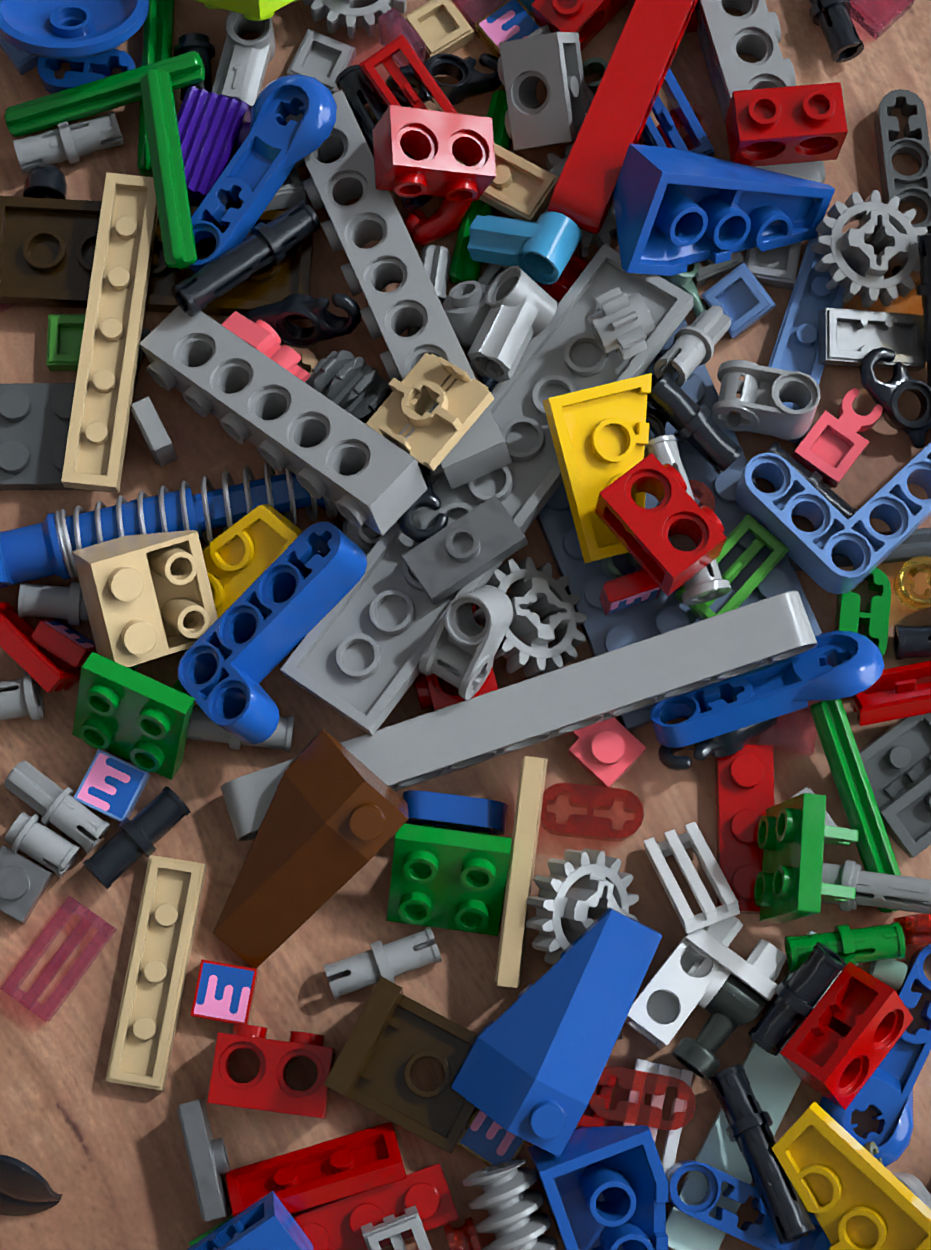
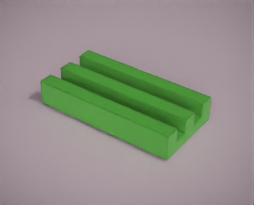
(763, 538)

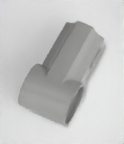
(244, 61)
(516, 314)

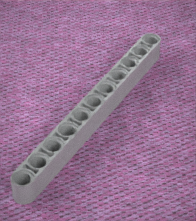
(557, 701)

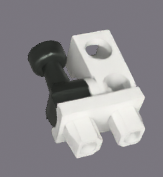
(718, 980)

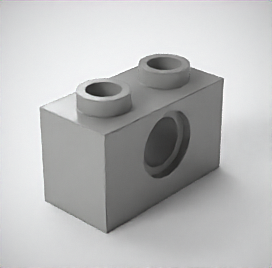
(556, 62)

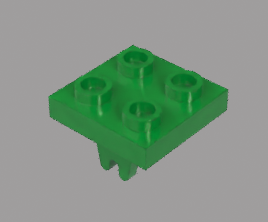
(132, 715)
(793, 859)
(448, 879)

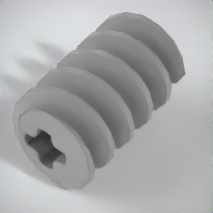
(511, 1207)

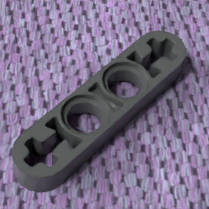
(916, 143)

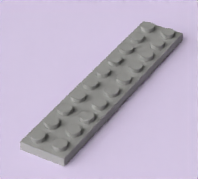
(374, 638)

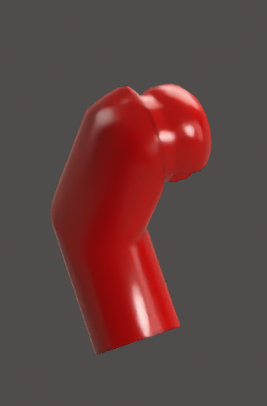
(440, 224)

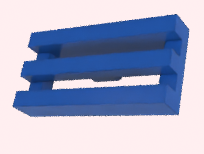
(687, 117)

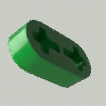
(877, 610)

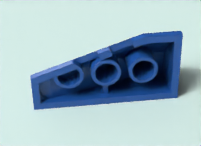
(698, 208)
(551, 1045)

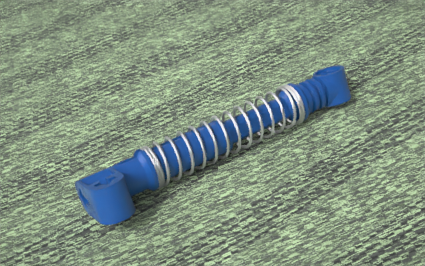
(48, 546)

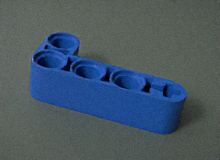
(265, 626)

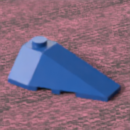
(606, 1189)

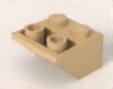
(145, 595)

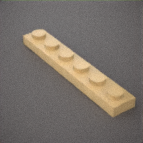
(111, 334)

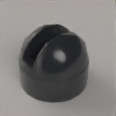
(45, 183)

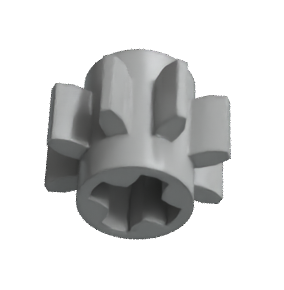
(621, 323)

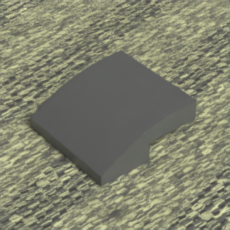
(901, 780)

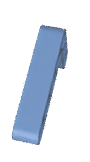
(833, 531)

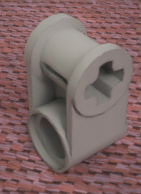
(761, 400)
(462, 648)

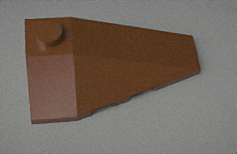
(313, 839)

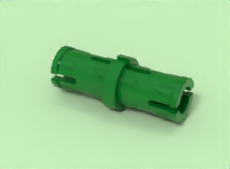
(851, 945)

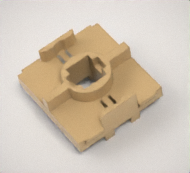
(405, 413)

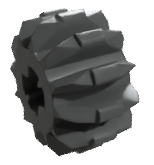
(350, 384)

